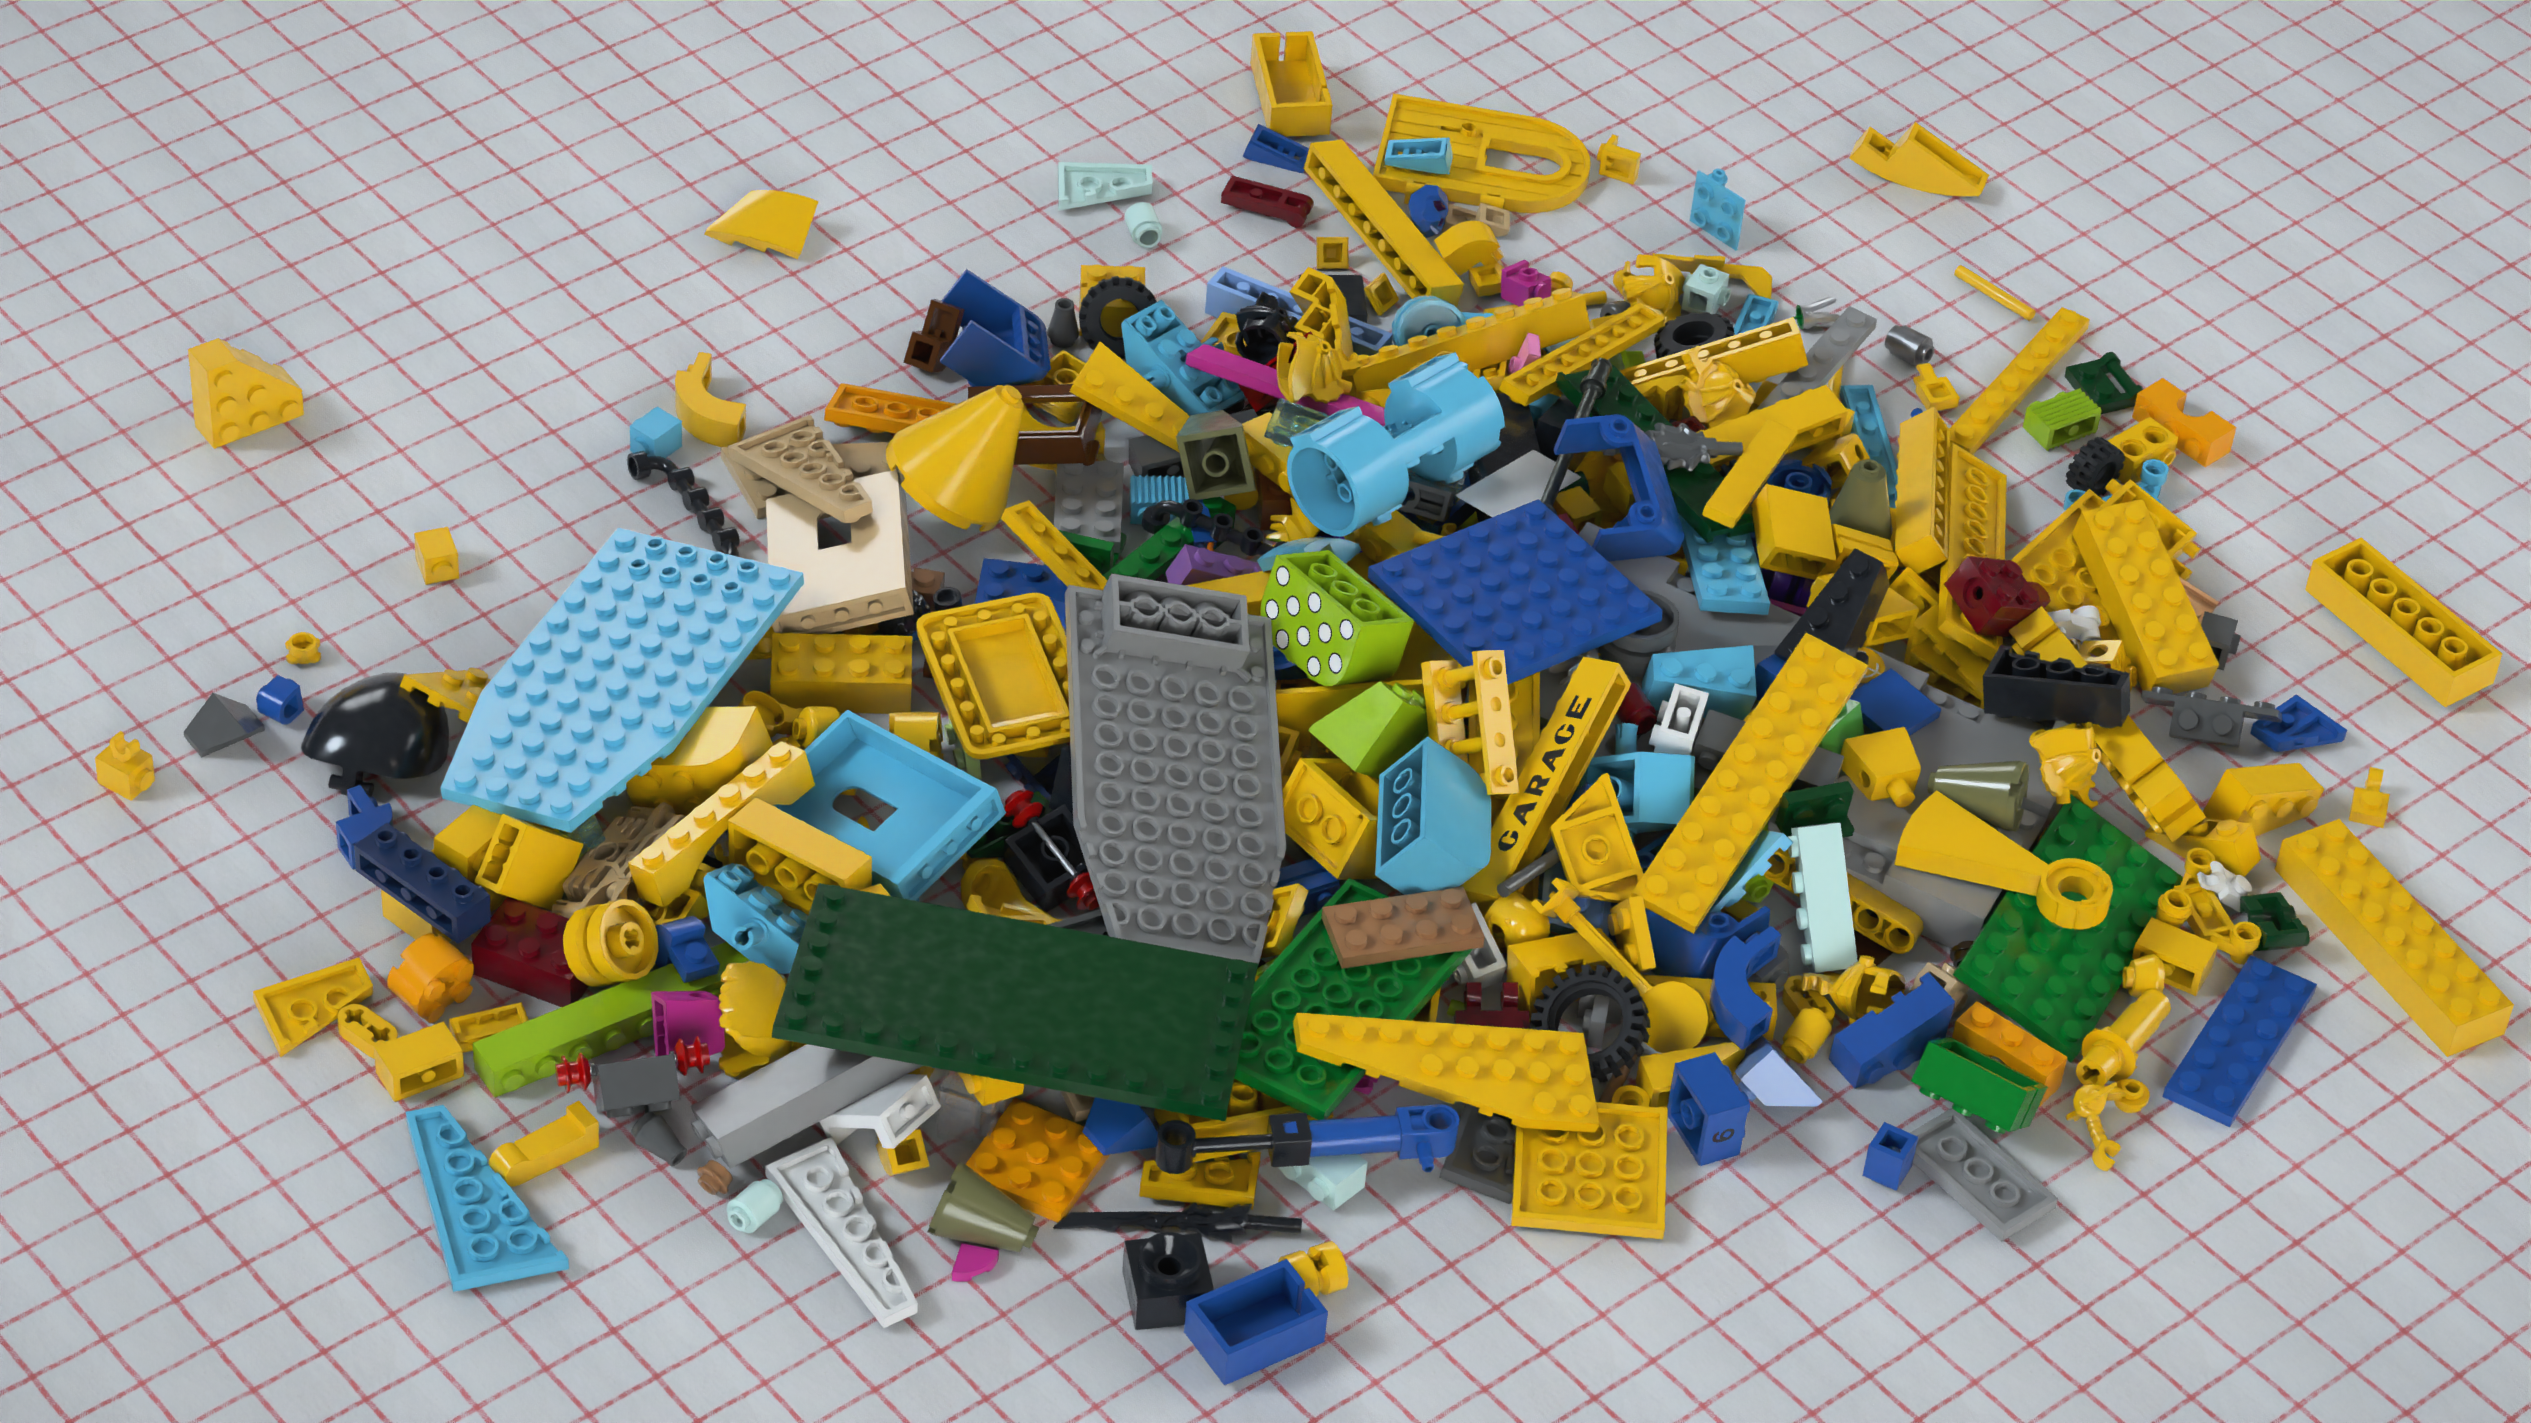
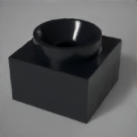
(1163, 1276)

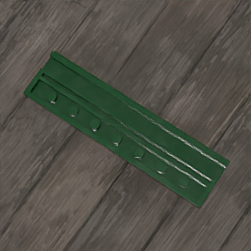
(1688, 489)

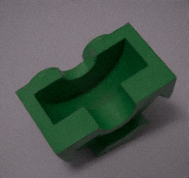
(2276, 921)

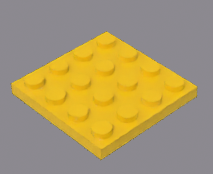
(1594, 1180)

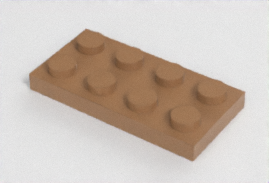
(1402, 927)

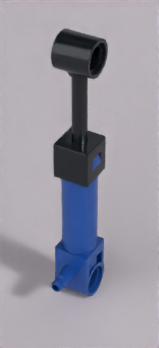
(1292, 1139)

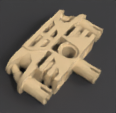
(604, 871)

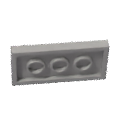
(1090, 500)
(1980, 1175)

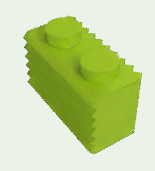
(2062, 419)

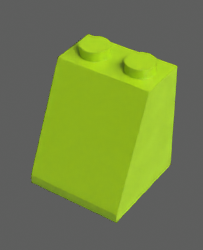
(1374, 727)

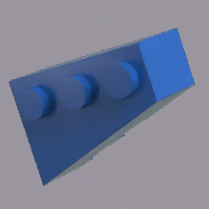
(1894, 1036)

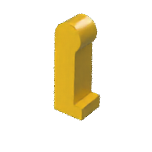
(547, 1147)

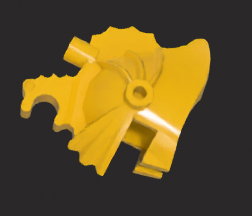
(1657, 291)
(1314, 369)
(1714, 391)
(2067, 761)
(1858, 988)

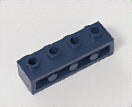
(422, 883)

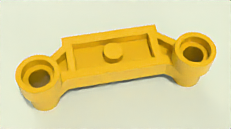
(2208, 915)

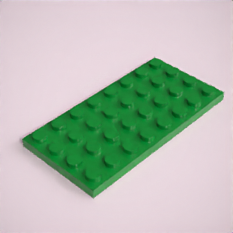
(2057, 976)
(1312, 982)

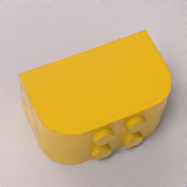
(704, 761)

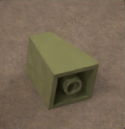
(1214, 456)

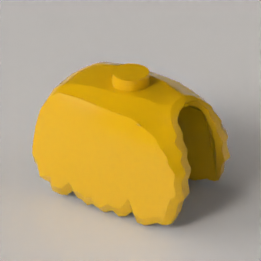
(749, 1010)

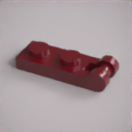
(1267, 200)

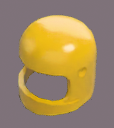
(1517, 920)

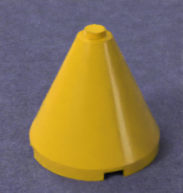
(962, 458)

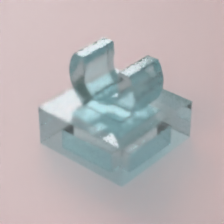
(587, 833)

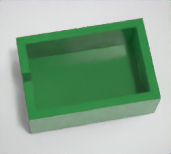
(1978, 1085)

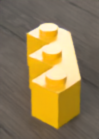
(1323, 310)

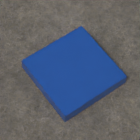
(1894, 703)

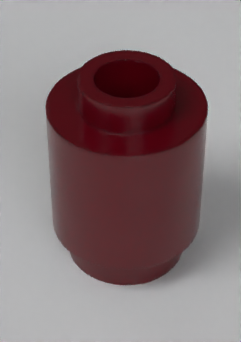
(1637, 710)

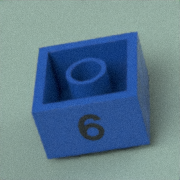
(1707, 1108)

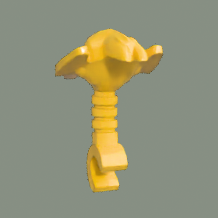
(2089, 1104)

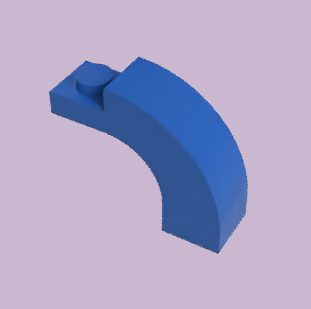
(1732, 1001)

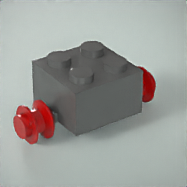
(635, 1082)

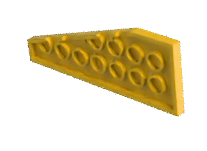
(1515, 1072)

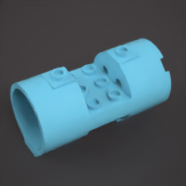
(1356, 469)

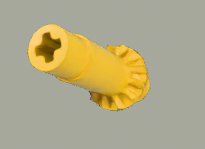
(2112, 1051)

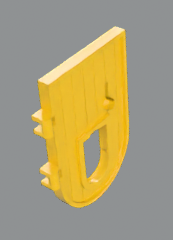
(1471, 134)

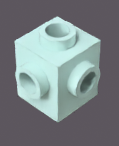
(1705, 290)

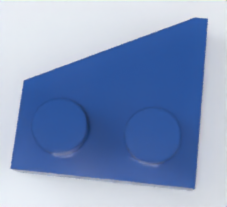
(2300, 727)

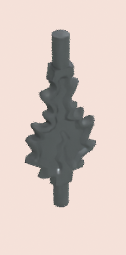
(1684, 447)

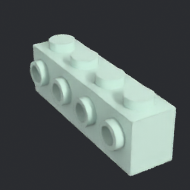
(1823, 897)

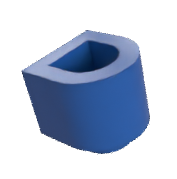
(280, 700)

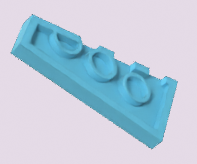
(1753, 864)

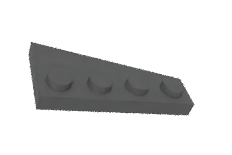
(1482, 1155)

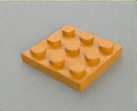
(1038, 1159)

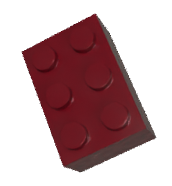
(526, 953)

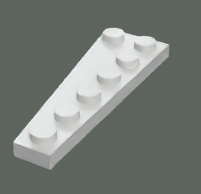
(833, 1211)

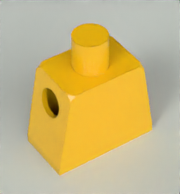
(1838, 457)
(1883, 765)

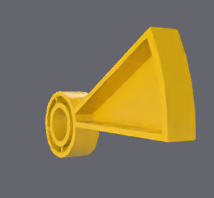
(1959, 845)

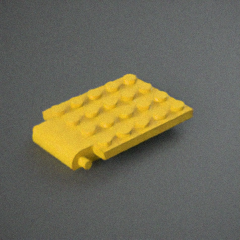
(2060, 569)

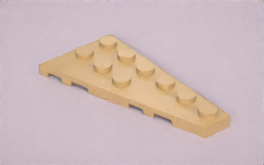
(806, 466)

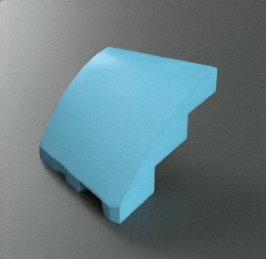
(1340, 547)

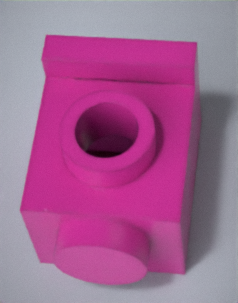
(1523, 283)

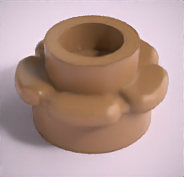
(714, 1177)

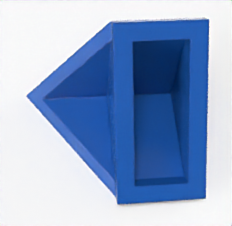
(1119, 1127)

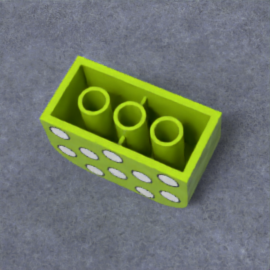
(1333, 620)

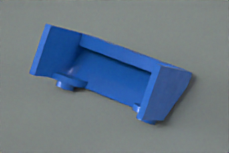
(998, 337)
(1653, 518)
(1690, 954)

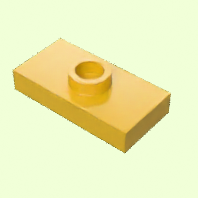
(485, 1023)

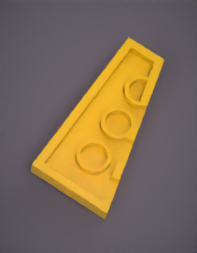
(1128, 396)

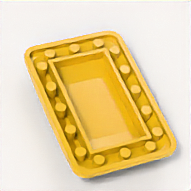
(1000, 673)

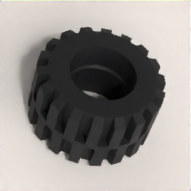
(1098, 298)
(1691, 331)

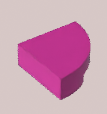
(973, 1261)

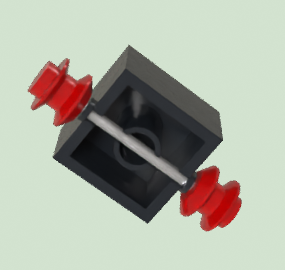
(1047, 854)

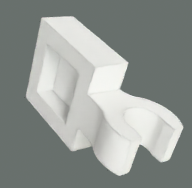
(2226, 885)

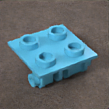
(1717, 208)

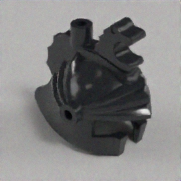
(1263, 329)

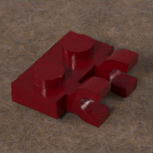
(1507, 1017)

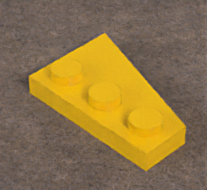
(310, 1002)
(1208, 1183)

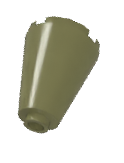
(1864, 500)
(1986, 790)
(981, 1214)

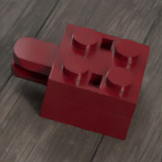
(1994, 594)

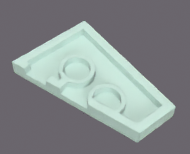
(1101, 182)

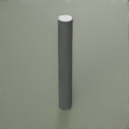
(1528, 873)

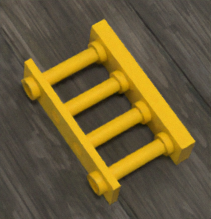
(1447, 715)

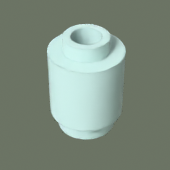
(1143, 224)
(754, 1205)

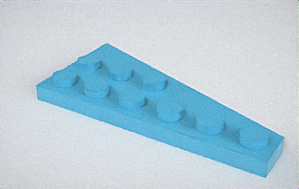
(475, 1212)

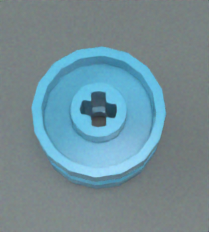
(1423, 314)

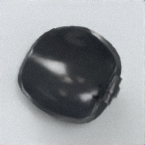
(379, 732)

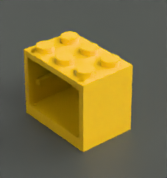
(1333, 816)

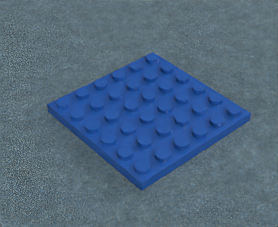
(1515, 588)

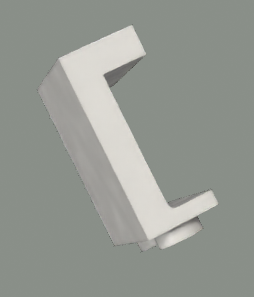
(891, 1111)

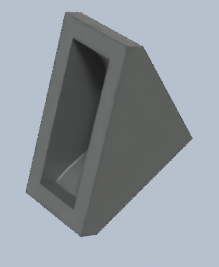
(221, 725)

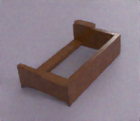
(1056, 445)

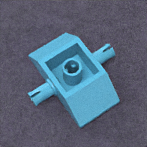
(1157, 350)
(1649, 785)
(753, 917)

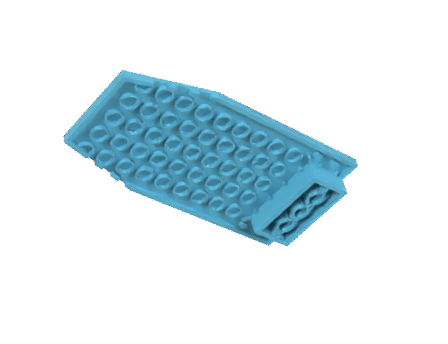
(613, 677)

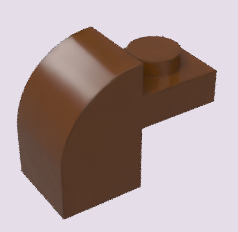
(936, 337)

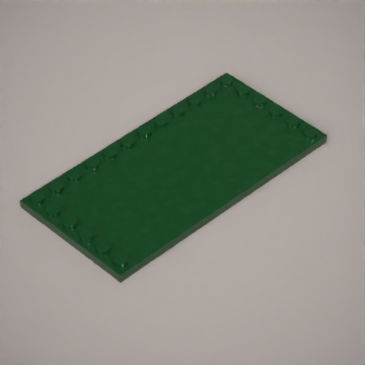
(1018, 1001)

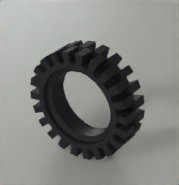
(1606, 984)

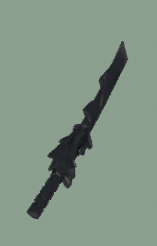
(1192, 1218)

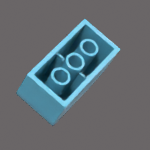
(1431, 821)

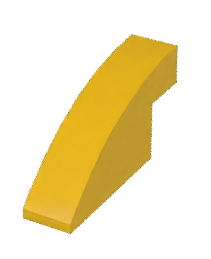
(1919, 162)

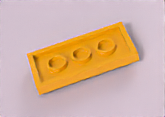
(879, 409)

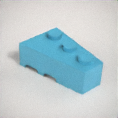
(1721, 672)

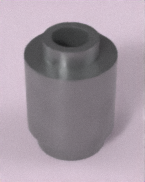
(1909, 345)

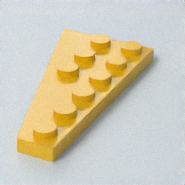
(450, 688)

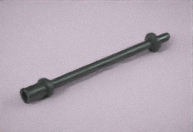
(1593, 387)

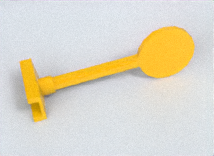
(1675, 1009)

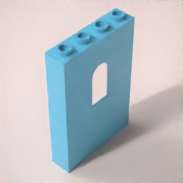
(937, 804)

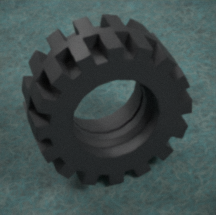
(2095, 466)

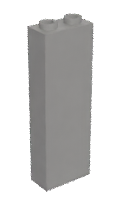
(788, 1099)

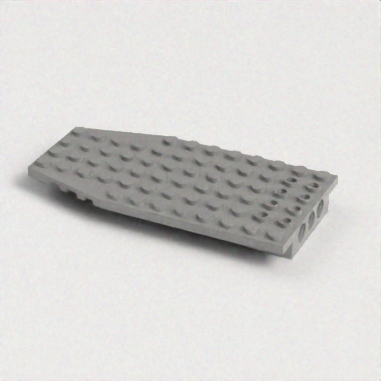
(1175, 763)

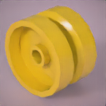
(610, 943)

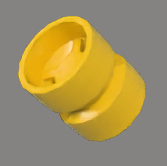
(1320, 1268)

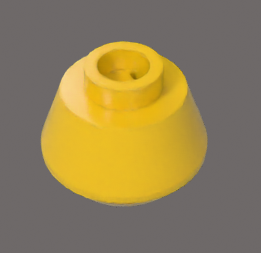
(2143, 975)

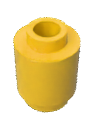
(1806, 1035)

